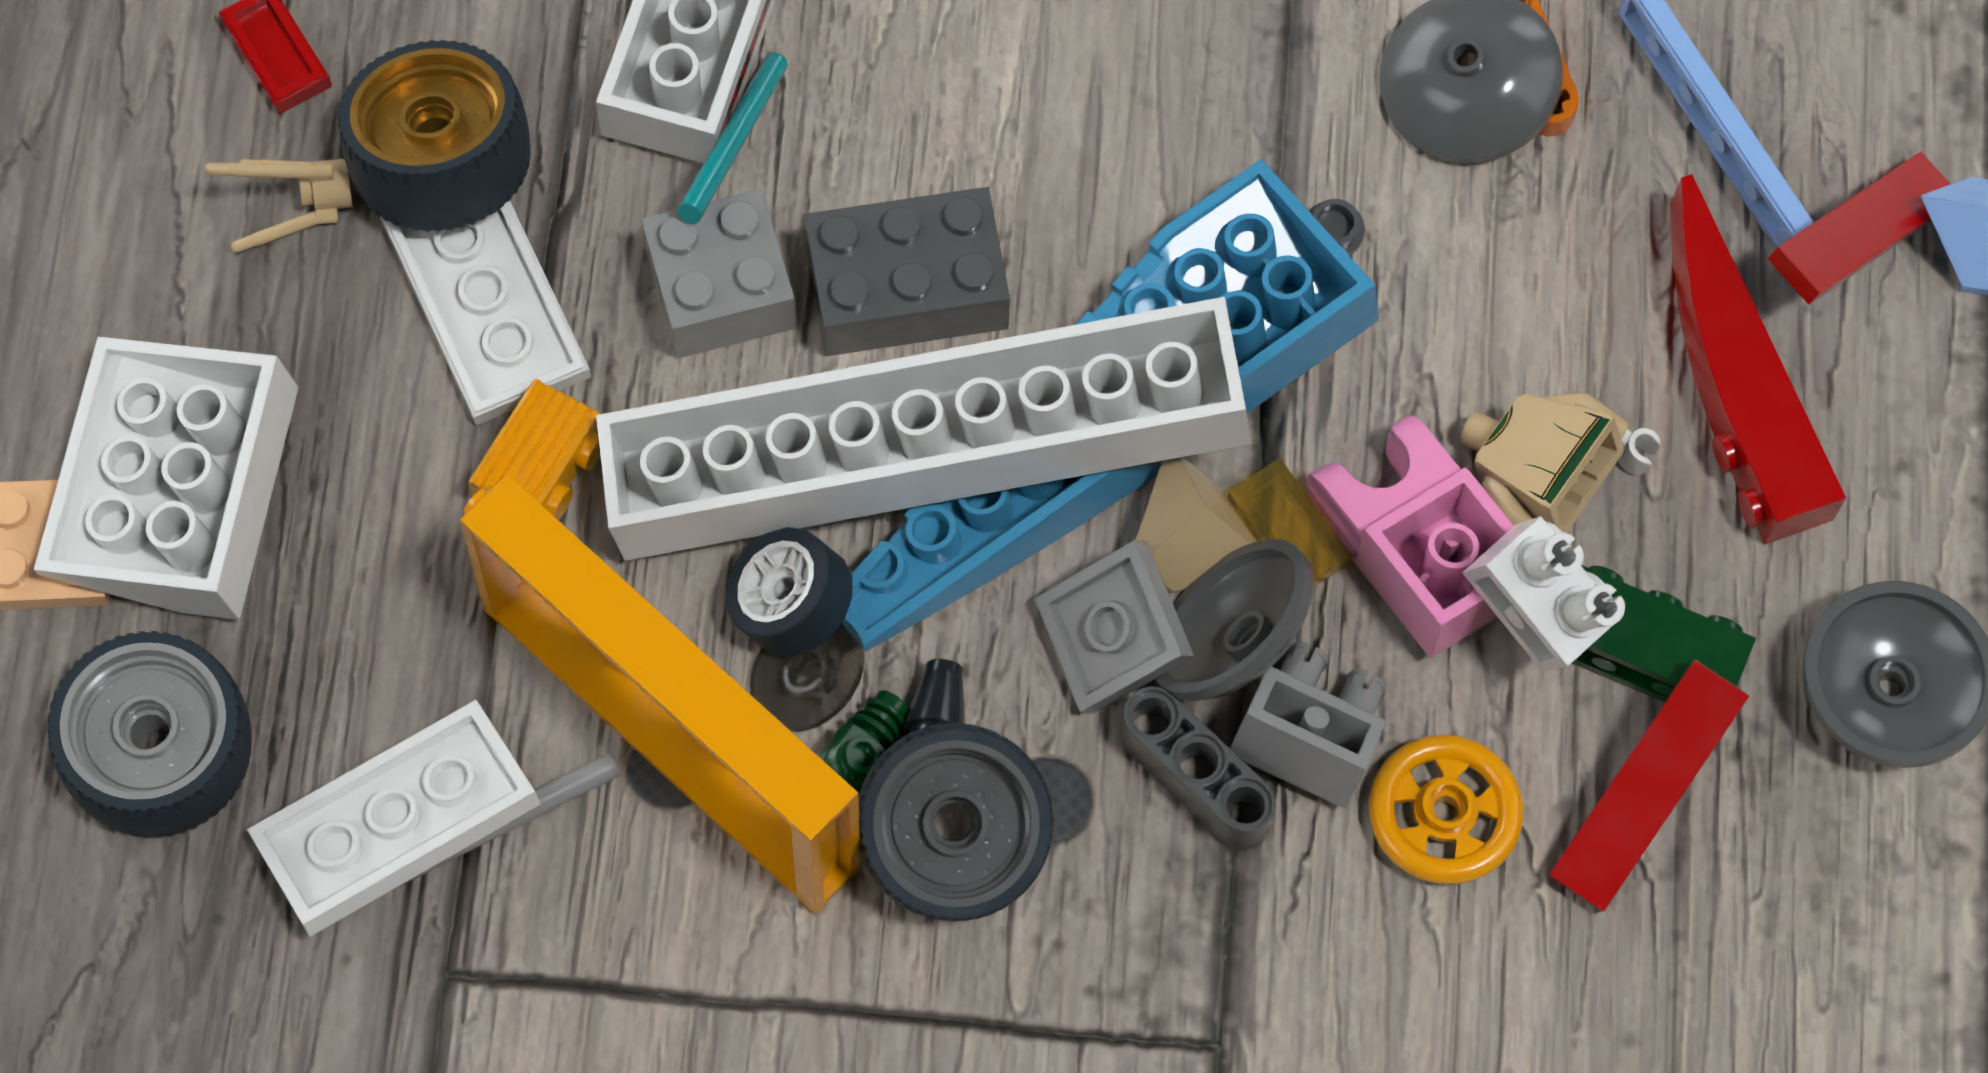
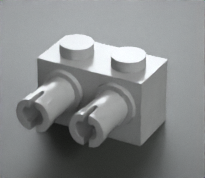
(1308, 733)

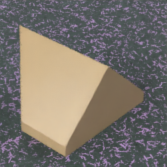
(1189, 524)

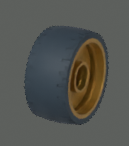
(434, 135)

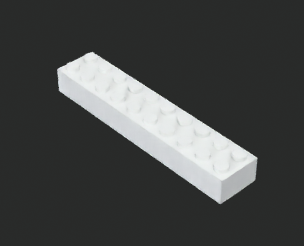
(922, 429)

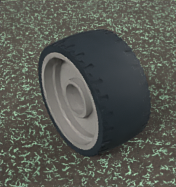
(120, 697)

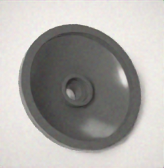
(1477, 108)
(1240, 618)
(1918, 643)

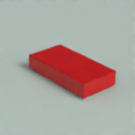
(275, 51)

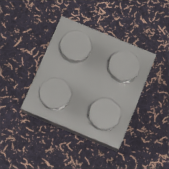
(1114, 627)

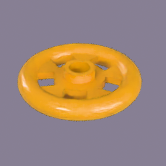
(1408, 845)

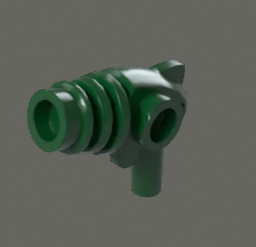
(865, 737)

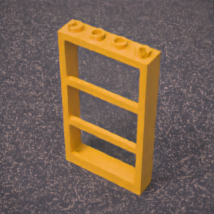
(663, 694)

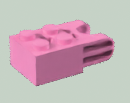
(1416, 534)

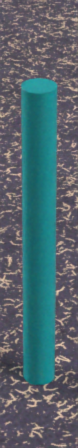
(732, 138)

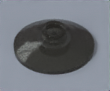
(813, 685)

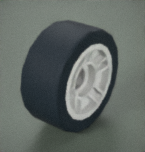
(788, 591)

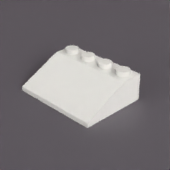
(169, 475)

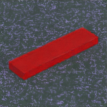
(1858, 229)
(1648, 785)

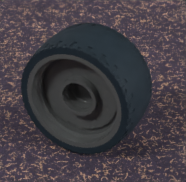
(1007, 830)

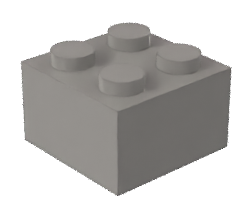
(719, 276)

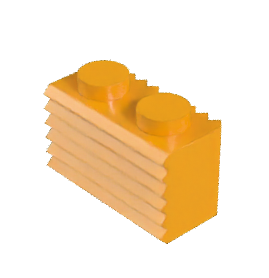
(542, 447)

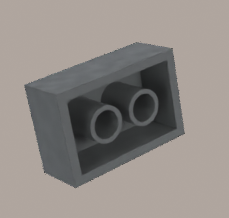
(907, 271)

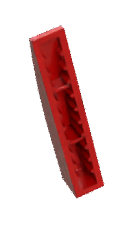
(1743, 384)

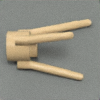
(321, 184)

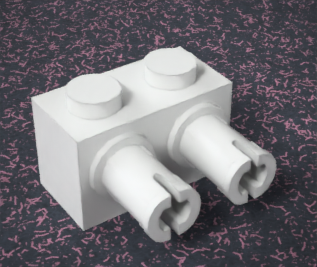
(1544, 593)

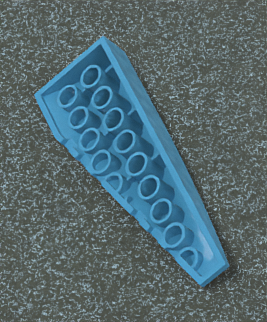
(1288, 307)

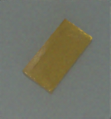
(1280, 509)

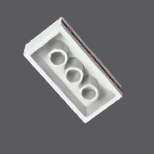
(680, 72)

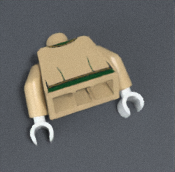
(1553, 454)

